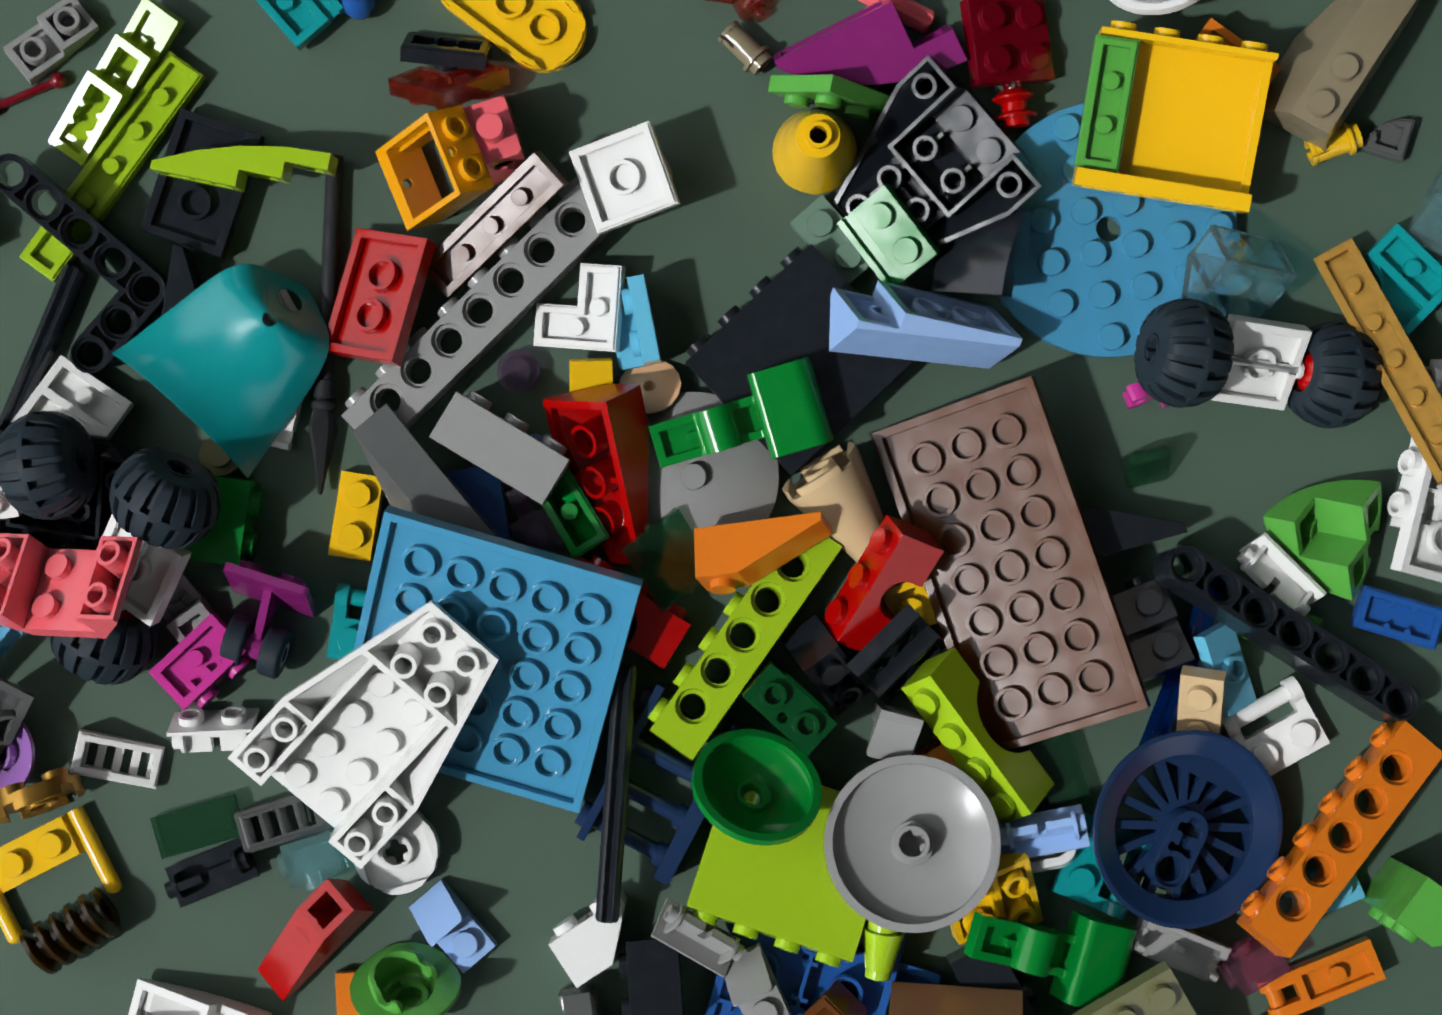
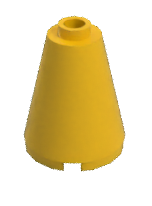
(812, 165)

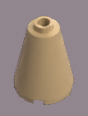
(843, 493)

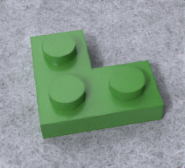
(828, 92)

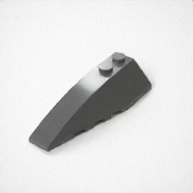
(413, 476)

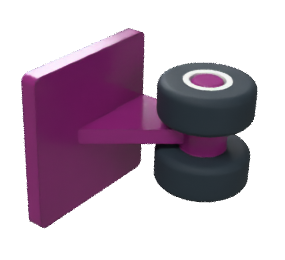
(265, 645)

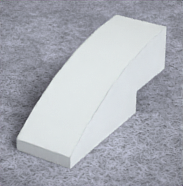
(163, 998)

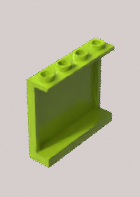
(778, 892)

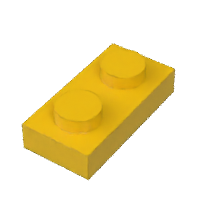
(356, 516)

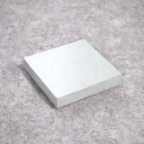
(624, 177)

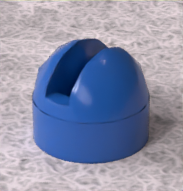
(358, 8)

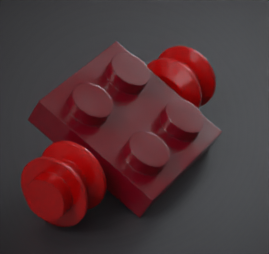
(1008, 48)

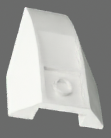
(373, 728)

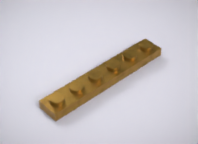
(1402, 369)

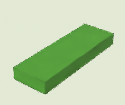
(1106, 103)

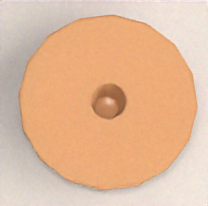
(658, 384)

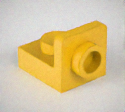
(908, 593)

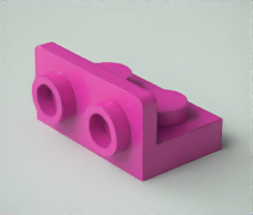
(195, 667)

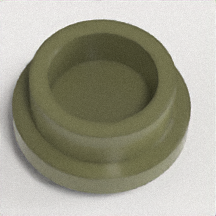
(216, 459)

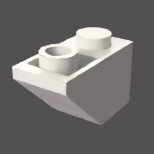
(585, 944)

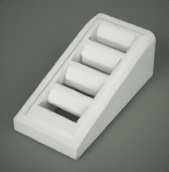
(114, 774)

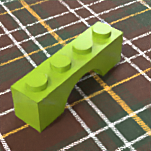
(946, 698)

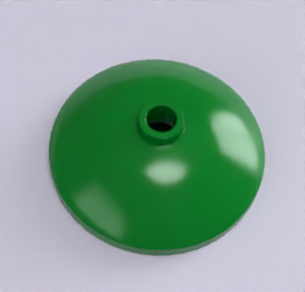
(761, 770)

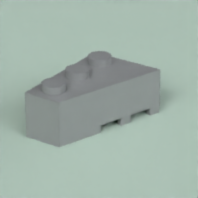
(501, 446)

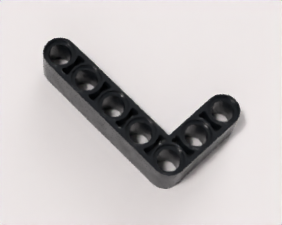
(93, 253)

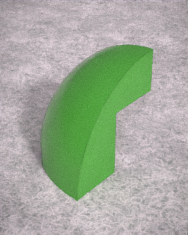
(1329, 531)

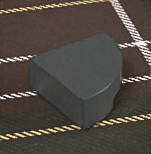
(1389, 140)

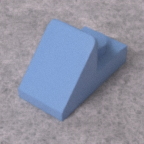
(452, 926)

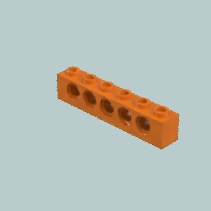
(1413, 762)

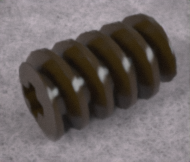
(72, 935)

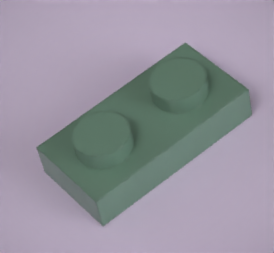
(819, 227)

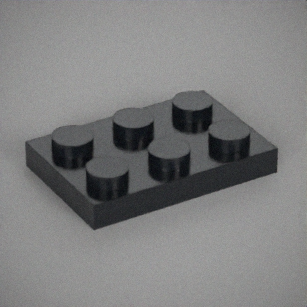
(194, 211)

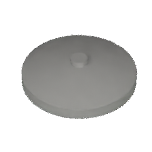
(713, 487)
(912, 843)

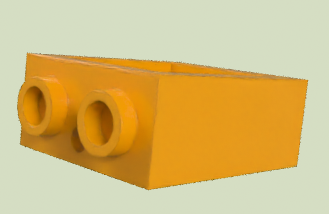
(405, 161)

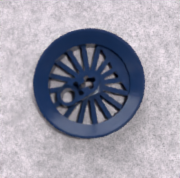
(1227, 768)

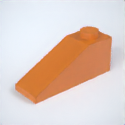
(749, 550)

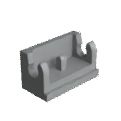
(1181, 949)

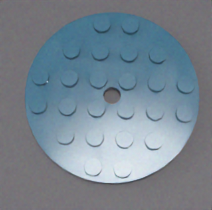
(1090, 290)

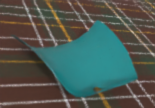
(229, 366)

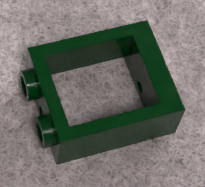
(804, 717)

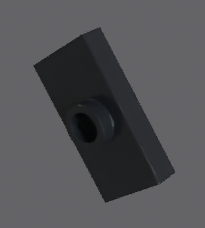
(446, 51)

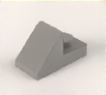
(893, 732)
(754, 984)

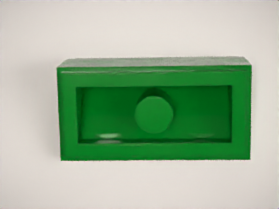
(575, 517)

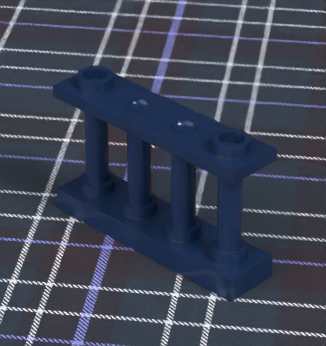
(683, 817)

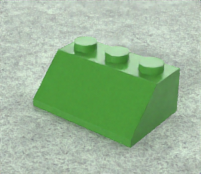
(1406, 903)

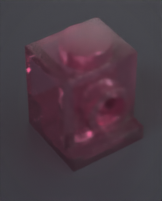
(1251, 966)

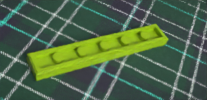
(119, 158)

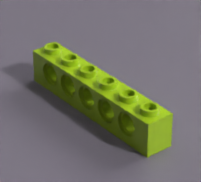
(690, 735)

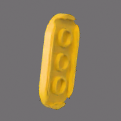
(531, 32)

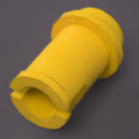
(1346, 140)

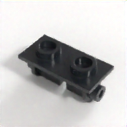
(210, 873)

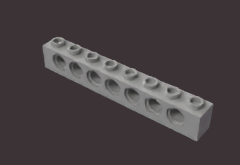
(507, 312)

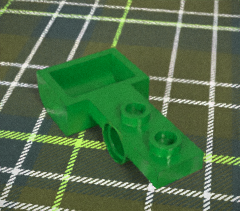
(782, 409)
(1084, 959)

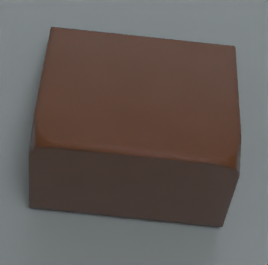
(836, 1001)

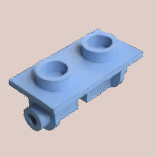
(1046, 832)

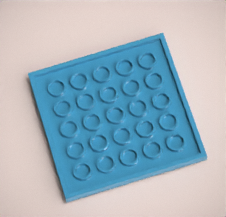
(549, 622)

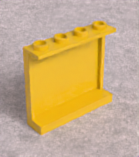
(1189, 120)

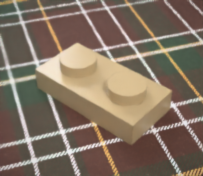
(1201, 699)

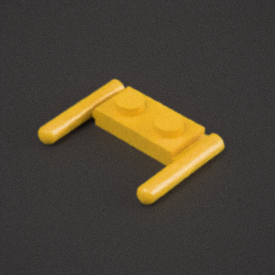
(46, 849)

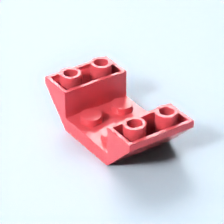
(64, 588)

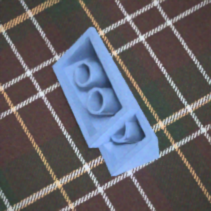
(918, 327)

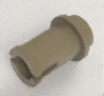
(745, 48)

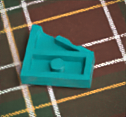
(1406, 276)

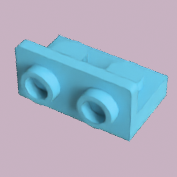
(638, 332)

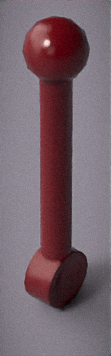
(57, 80)

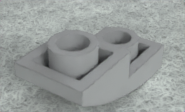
(51, 41)

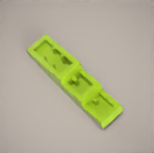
(115, 81)
(232, 165)

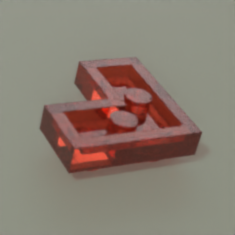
(448, 89)

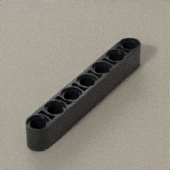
(1305, 635)

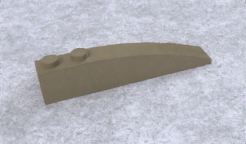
(1333, 65)

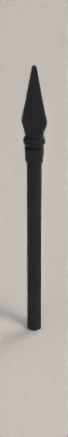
(323, 424)

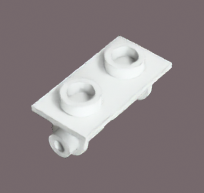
(1268, 563)
(194, 728)

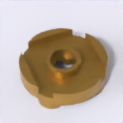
(41, 796)

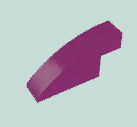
(869, 48)

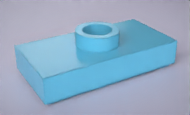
(1221, 651)

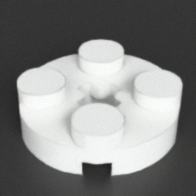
(418, 862)

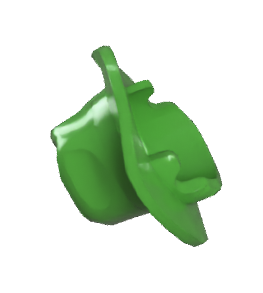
(406, 981)

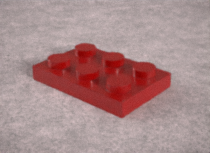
(379, 296)

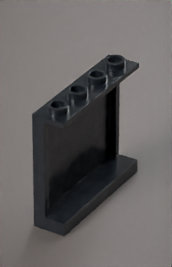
(785, 324)

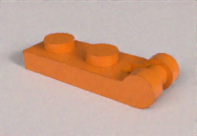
(1325, 978)

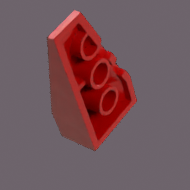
(609, 455)

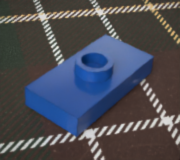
(1397, 617)

